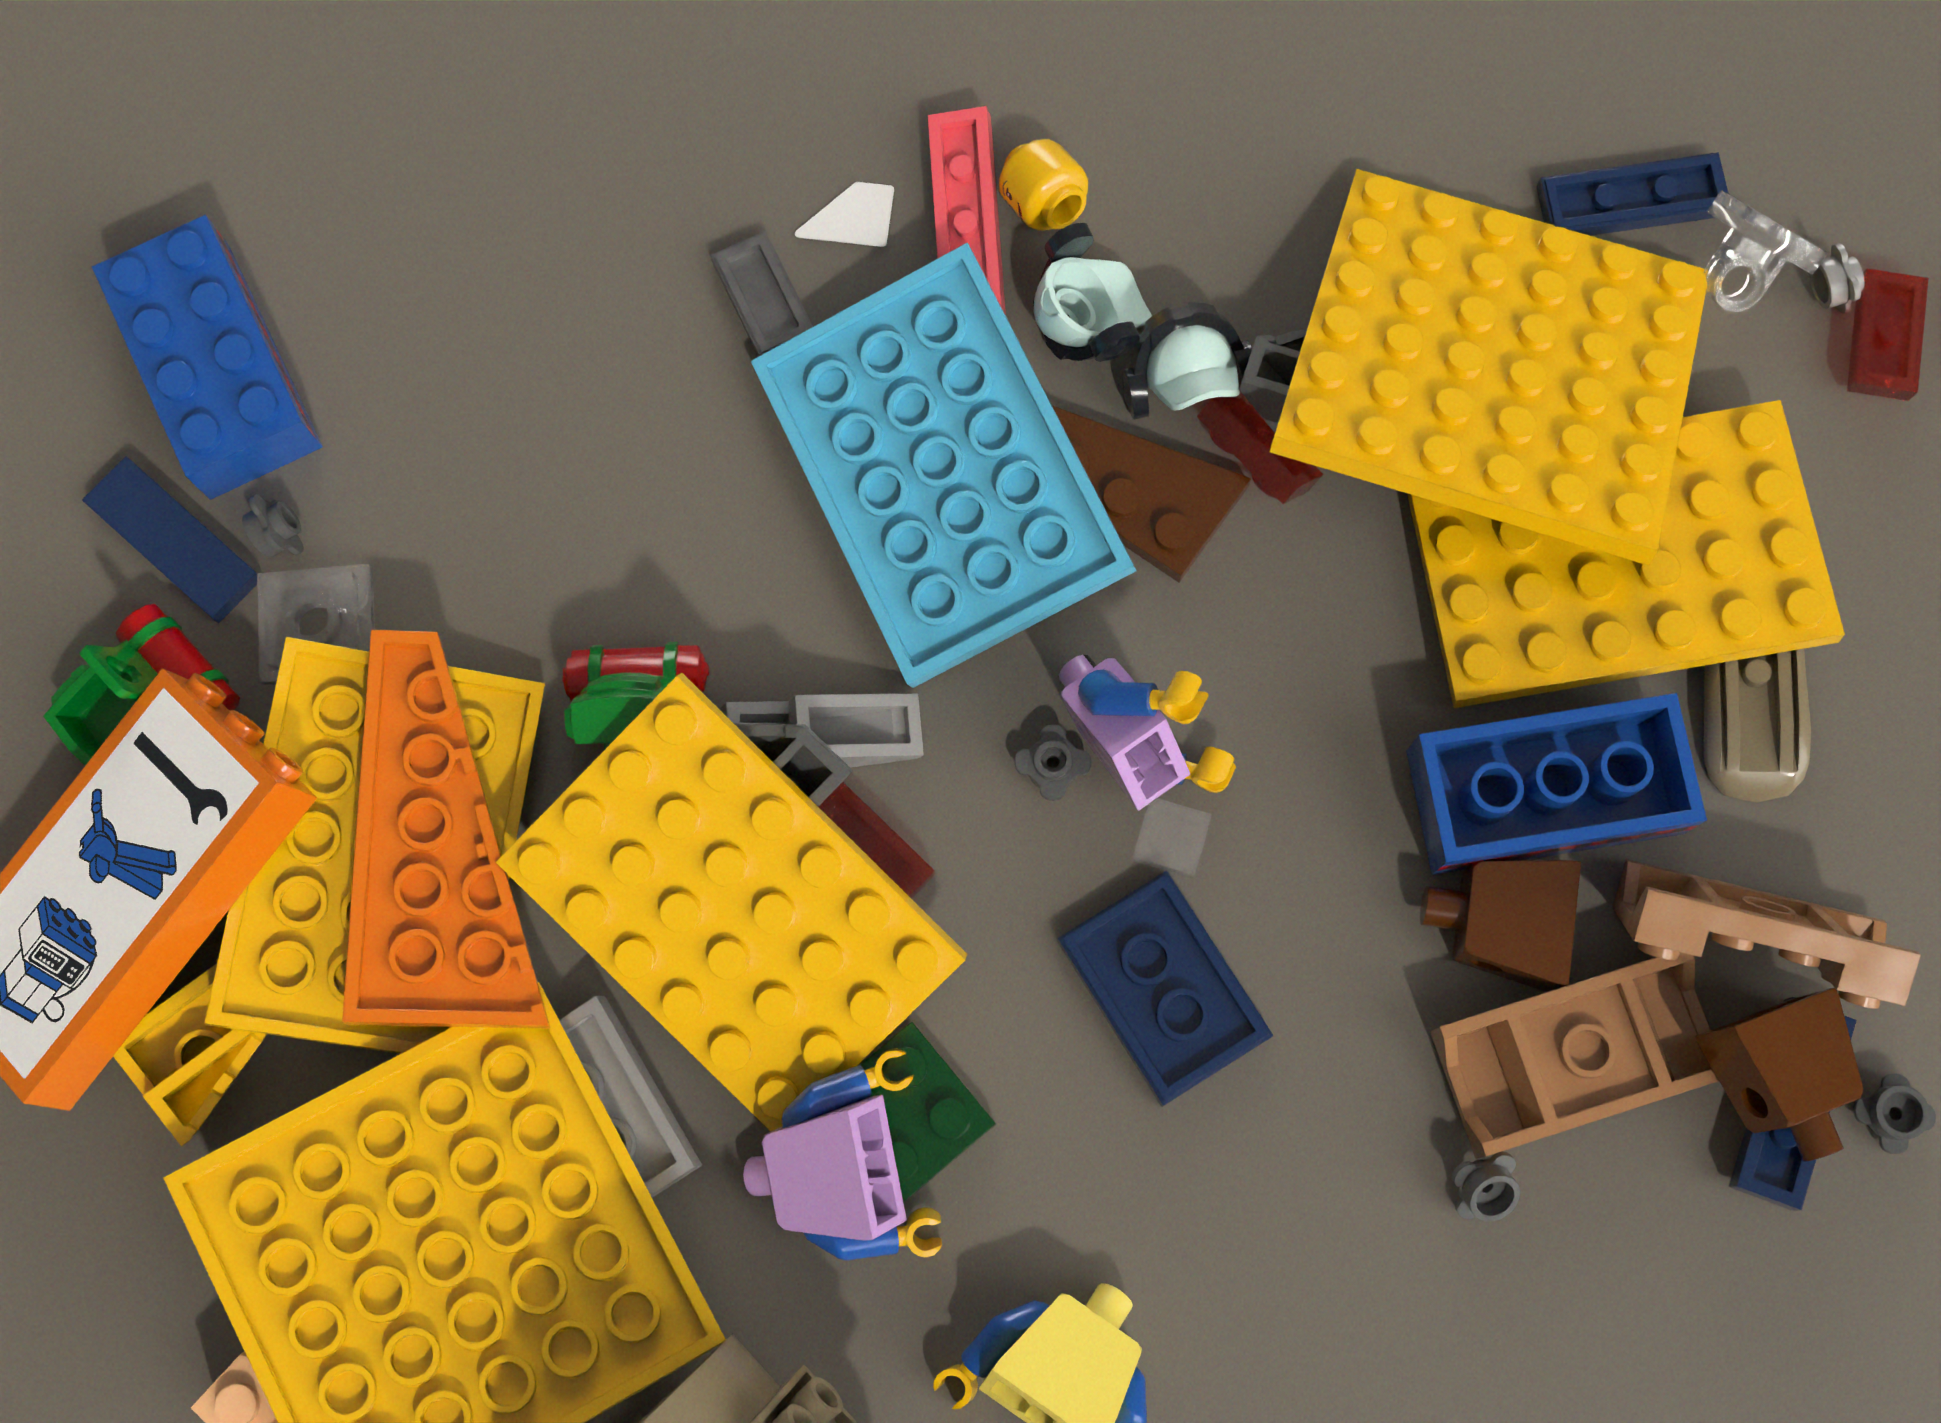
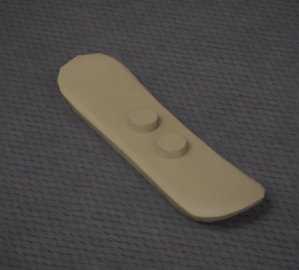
(1757, 725)

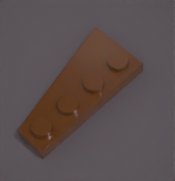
(1155, 496)

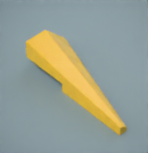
(183, 1061)

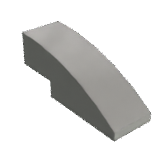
(854, 726)

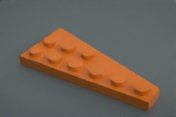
(429, 903)

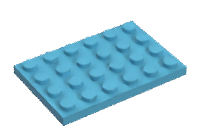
(941, 466)

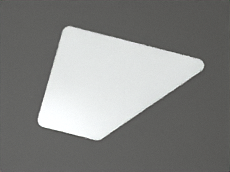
(854, 217)

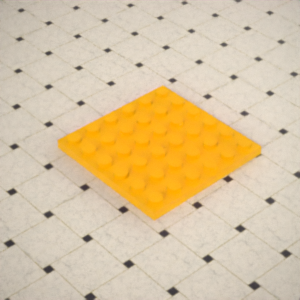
(1497, 366)
(446, 1243)

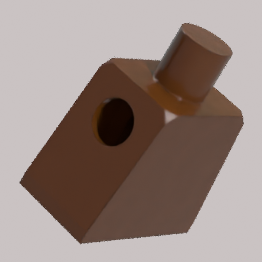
(1511, 919)
(1789, 1069)

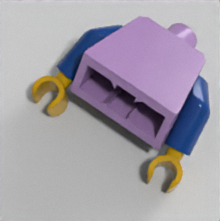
(1133, 736)
(838, 1170)

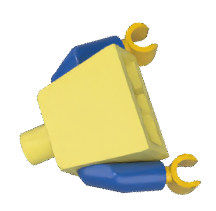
(1058, 1362)

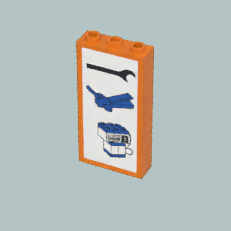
(132, 880)

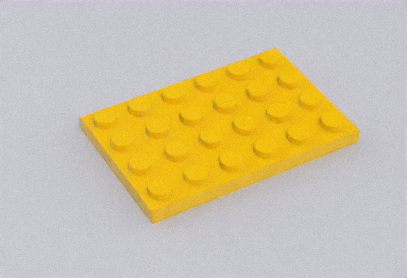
(1728, 583)
(730, 904)
(290, 926)

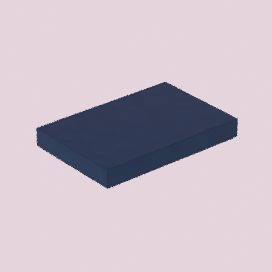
(1164, 988)

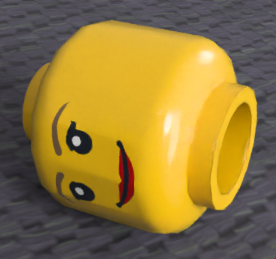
(1043, 185)

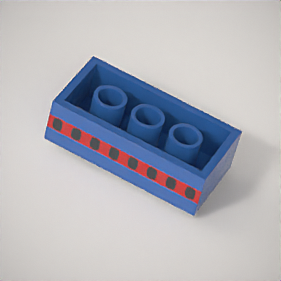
(206, 357)
(1555, 783)

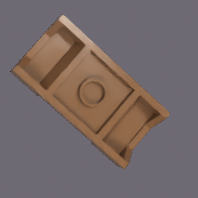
(1677, 910)
(1576, 1054)

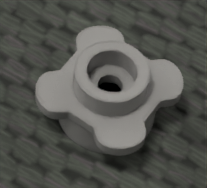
(1838, 280)

